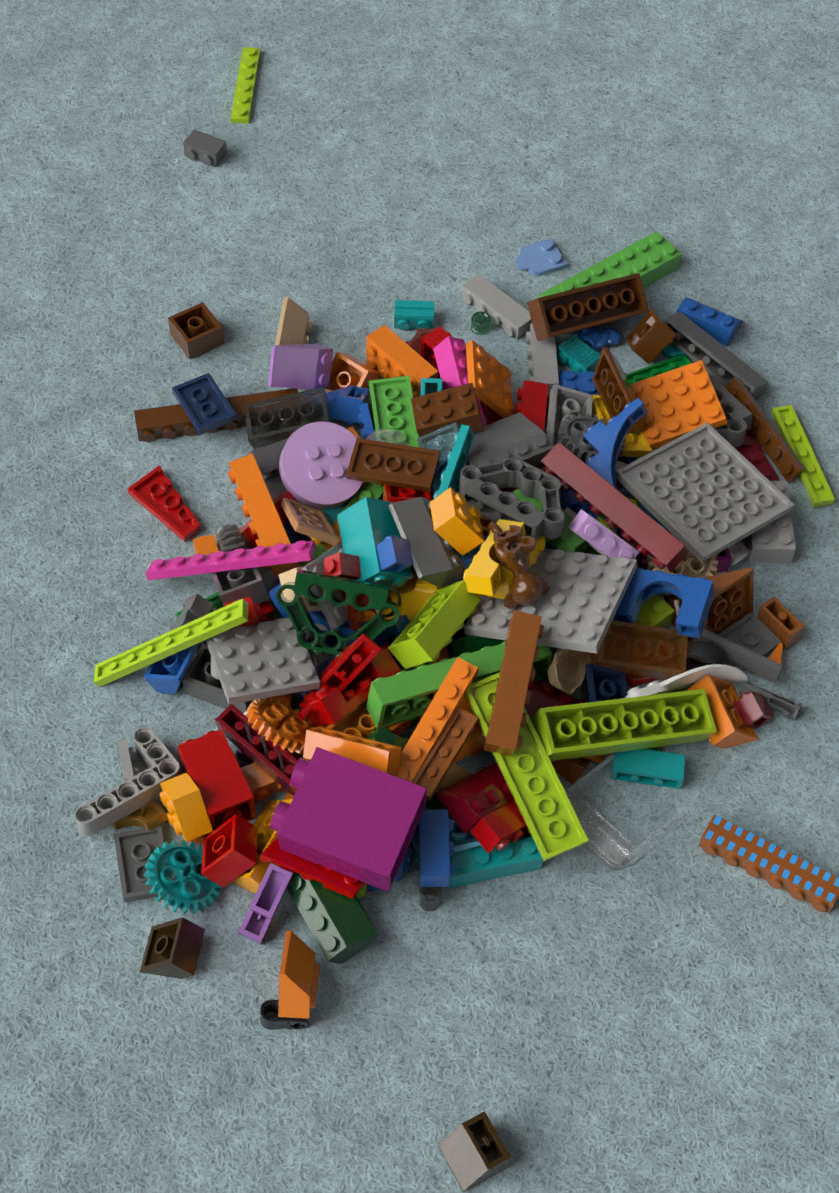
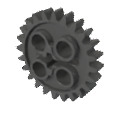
(572, 432)

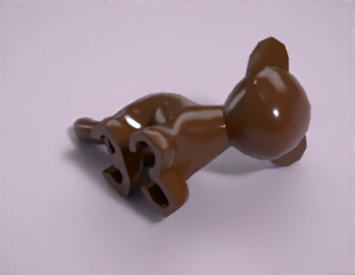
(515, 556)

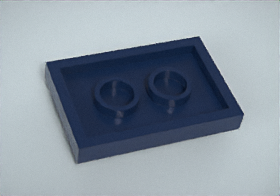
(204, 403)

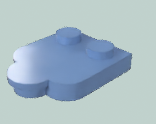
(541, 258)

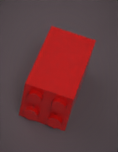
(218, 777)

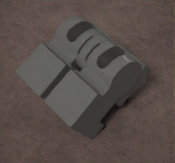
(194, 608)

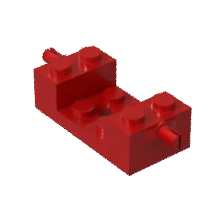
(331, 705)

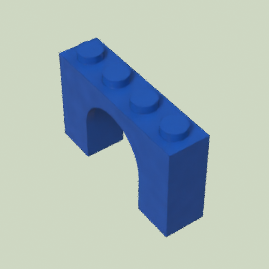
(694, 592)

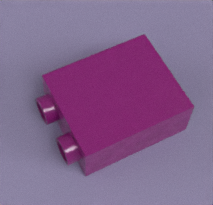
(349, 817)

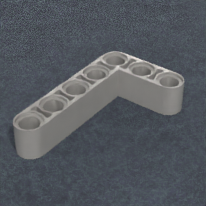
(159, 764)

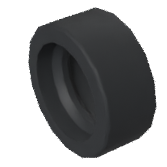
(702, 650)

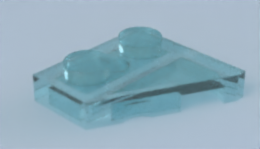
(440, 440)

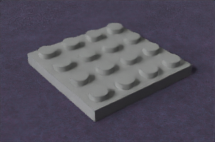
(262, 661)

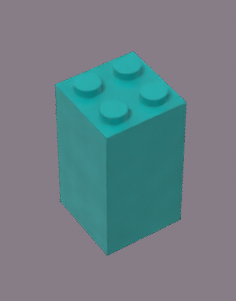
(361, 530)

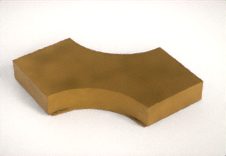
(147, 817)

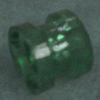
(484, 320)

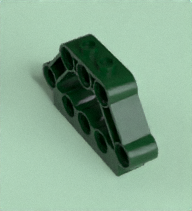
(303, 621)

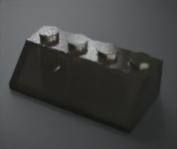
(281, 416)

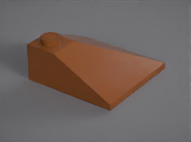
(731, 599)

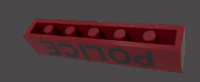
(270, 758)

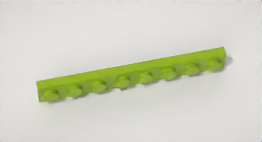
(171, 642)

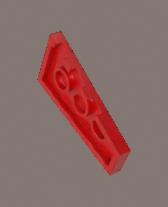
(162, 501)
(311, 871)

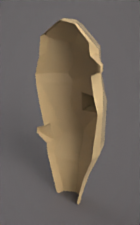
(567, 669)

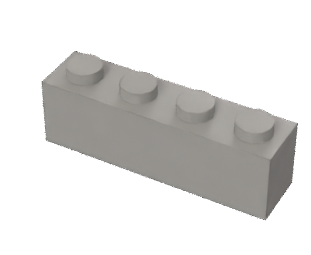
(501, 308)
(543, 359)

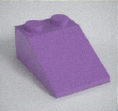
(300, 366)

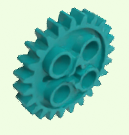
(183, 877)

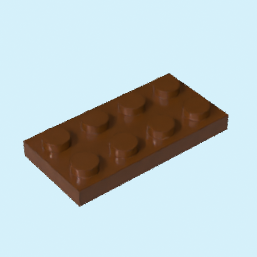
(393, 464)

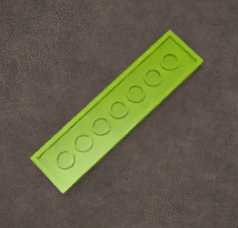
(532, 781)

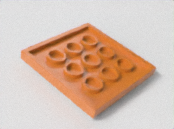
(678, 403)

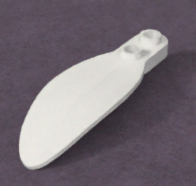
(689, 678)

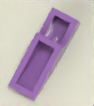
(265, 904)

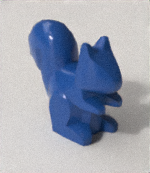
(599, 339)

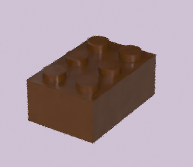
(447, 407)

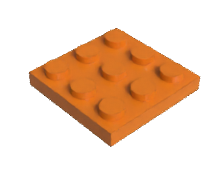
(489, 379)

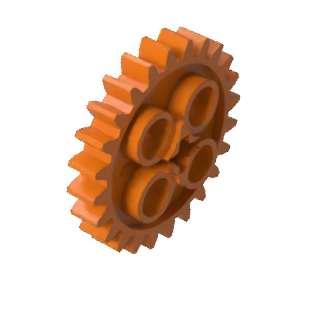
(269, 716)

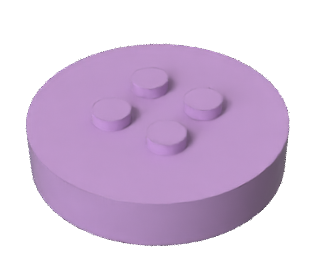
(316, 465)

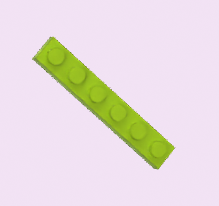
(245, 85)
(795, 437)

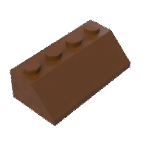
(614, 388)

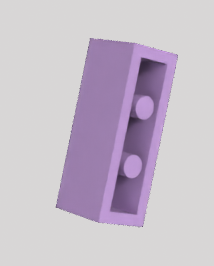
(601, 537)

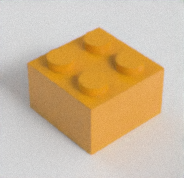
(456, 521)
(185, 807)

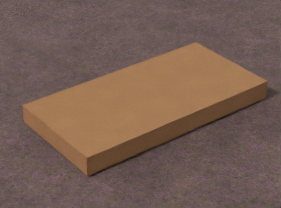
(309, 521)

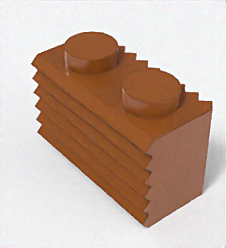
(781, 622)

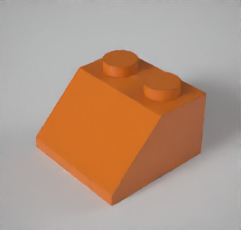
(349, 371)

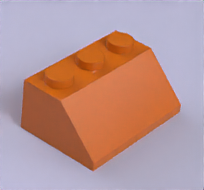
(728, 723)
(297, 978)

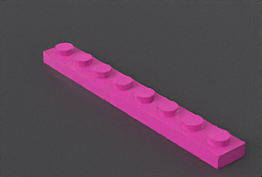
(232, 560)

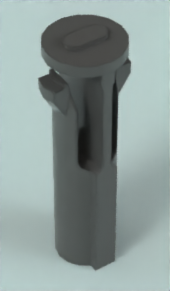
(774, 701)

